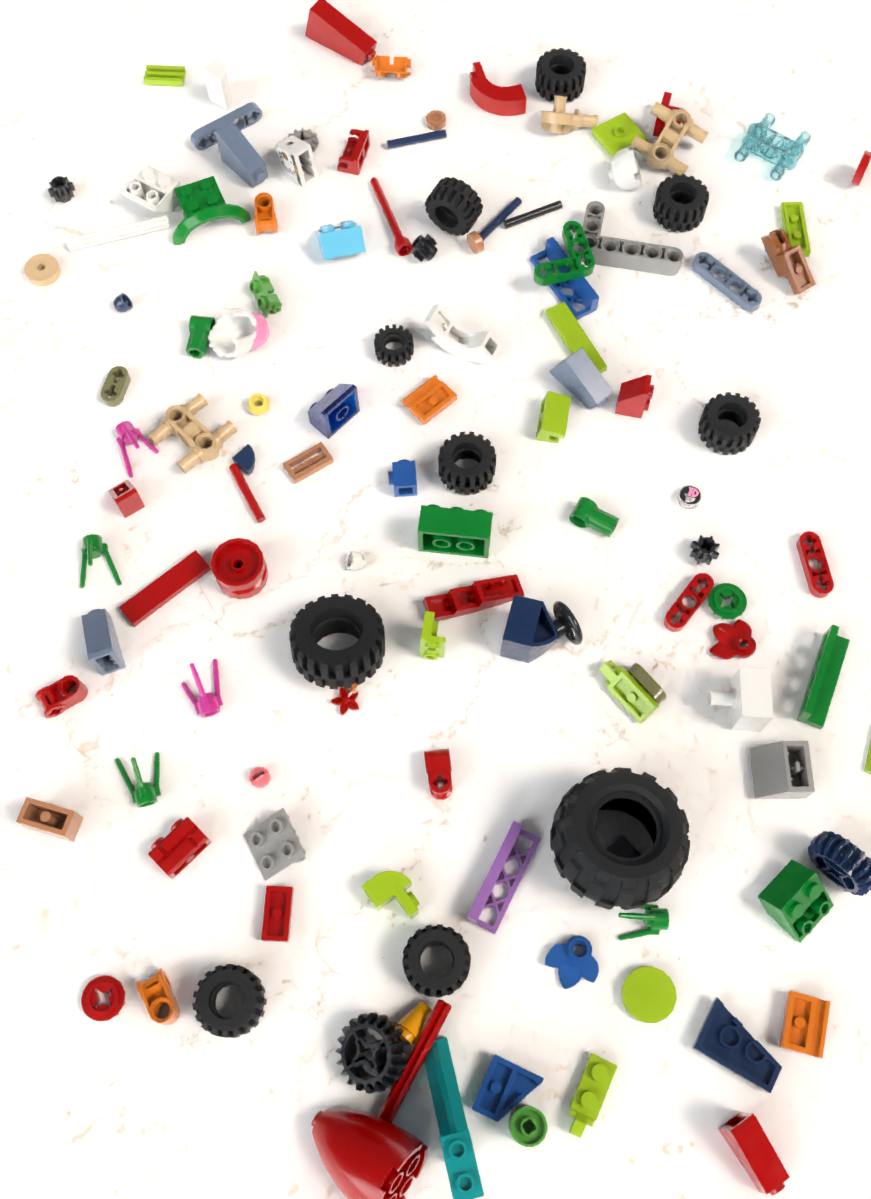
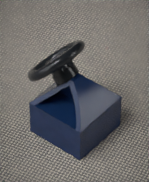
(533, 632)

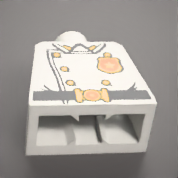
(297, 159)

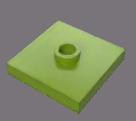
(617, 133)

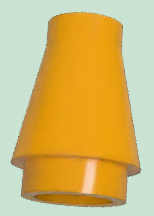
(414, 1022)

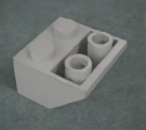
(782, 770)

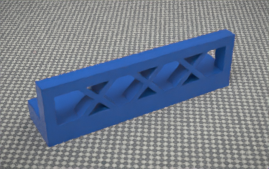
(582, 289)

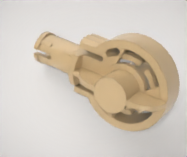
(561, 122)

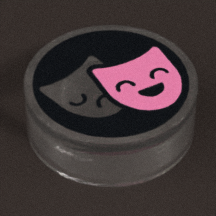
(689, 497)

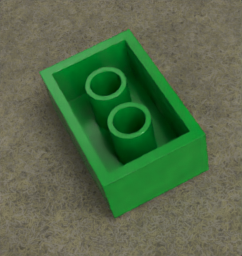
(454, 531)

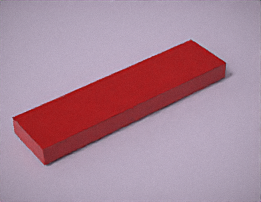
(165, 588)

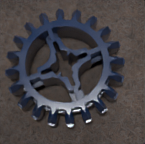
(841, 862)

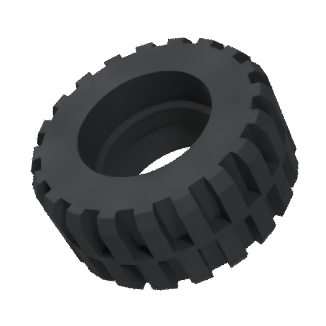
(341, 666)

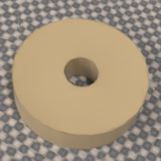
(39, 262)

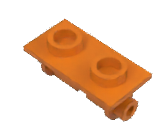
(383, 66)

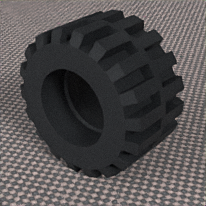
(560, 74)
(668, 201)
(453, 206)
(734, 409)
(467, 447)
(436, 936)
(206, 1001)

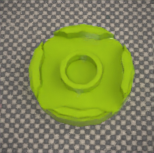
(648, 994)

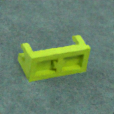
(553, 417)

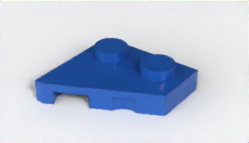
(503, 1088)

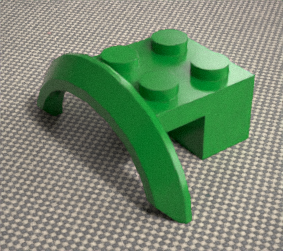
(203, 203)

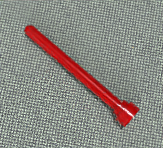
(402, 244)

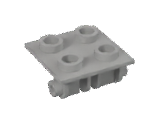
(275, 844)

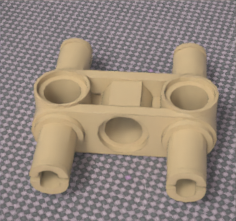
(669, 139)
(192, 433)

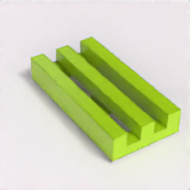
(165, 75)

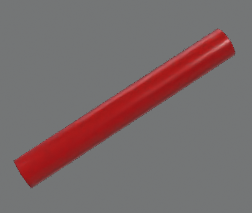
(247, 493)

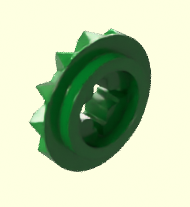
(727, 591)

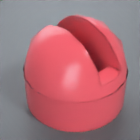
(261, 781)

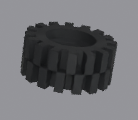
(393, 335)

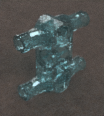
(772, 146)

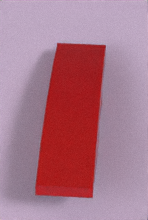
(474, 598)

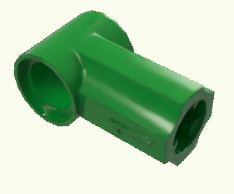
(198, 339)
(589, 515)

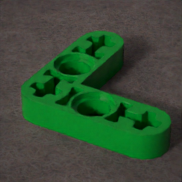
(573, 262)

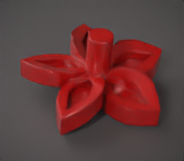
(346, 701)

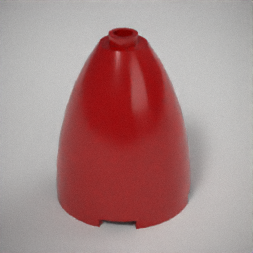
(367, 1153)

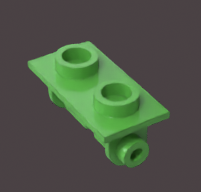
(261, 288)

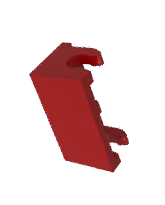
(355, 152)

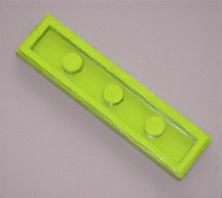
(573, 334)

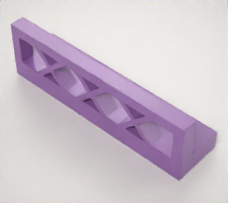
(494, 873)

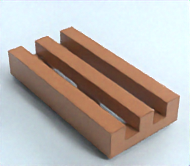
(309, 466)

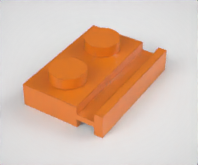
(429, 399)
(804, 1024)

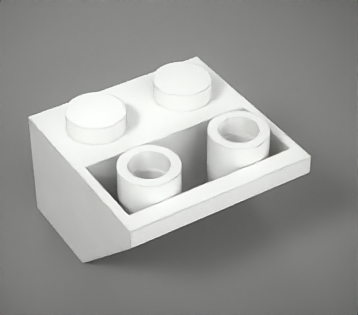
(153, 190)

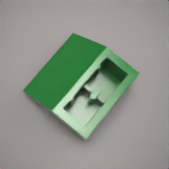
(796, 900)

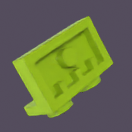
(431, 645)

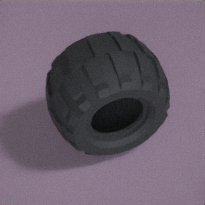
(595, 870)

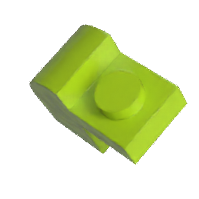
(390, 886)

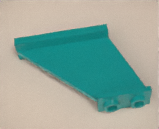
(452, 1124)

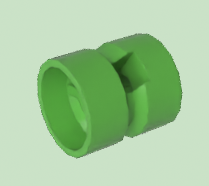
(527, 1126)

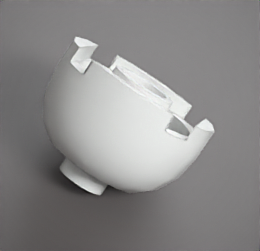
(625, 169)

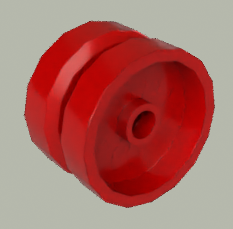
(239, 568)

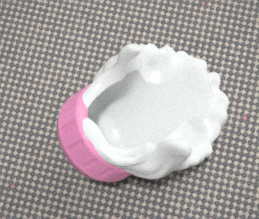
(238, 332)

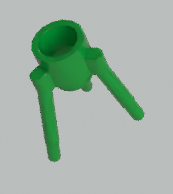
(92, 549)
(145, 793)
(653, 917)

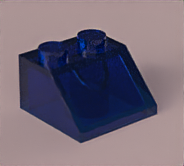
(334, 409)

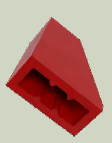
(755, 1152)

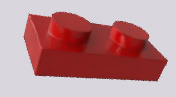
(277, 914)

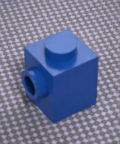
(403, 478)

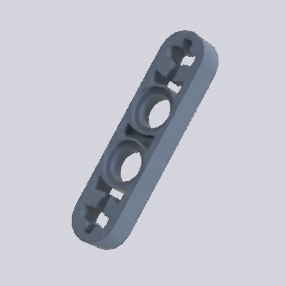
(251, 113)
(729, 279)

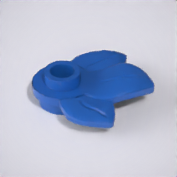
(573, 966)

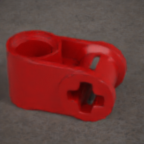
(57, 698)
(439, 770)

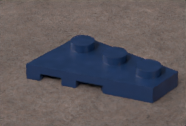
(733, 1047)

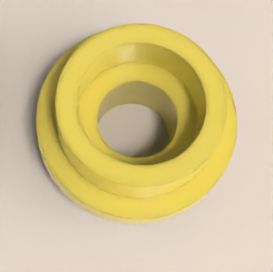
(256, 399)

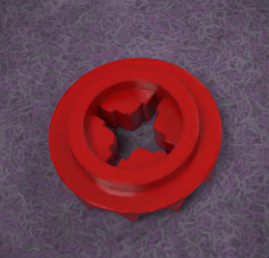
(91, 997)

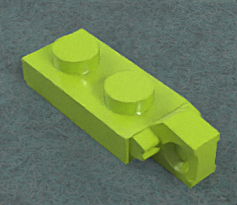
(628, 691)
(590, 1093)

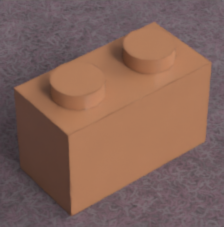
(50, 819)

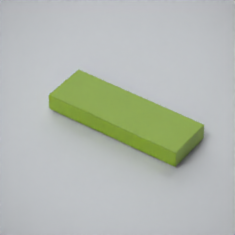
(795, 225)

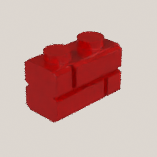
(179, 847)

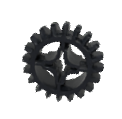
(386, 1057)

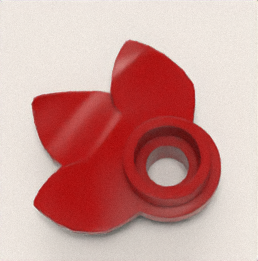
(730, 638)

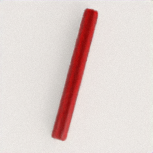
(415, 1060)

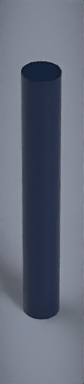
(416, 139)
(500, 218)

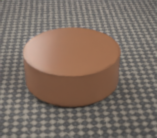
(436, 120)
(475, 242)

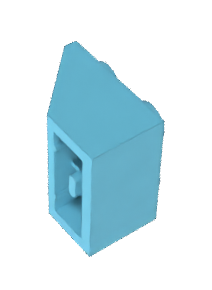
(340, 240)

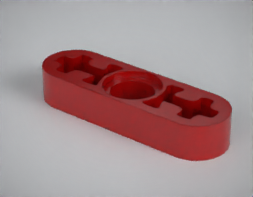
(811, 574)
(690, 592)

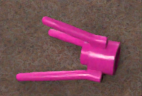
(129, 435)
(207, 703)

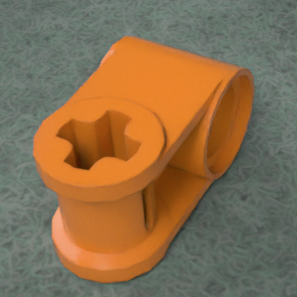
(265, 213)
(157, 992)

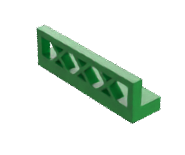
(823, 679)

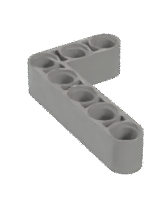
(624, 252)

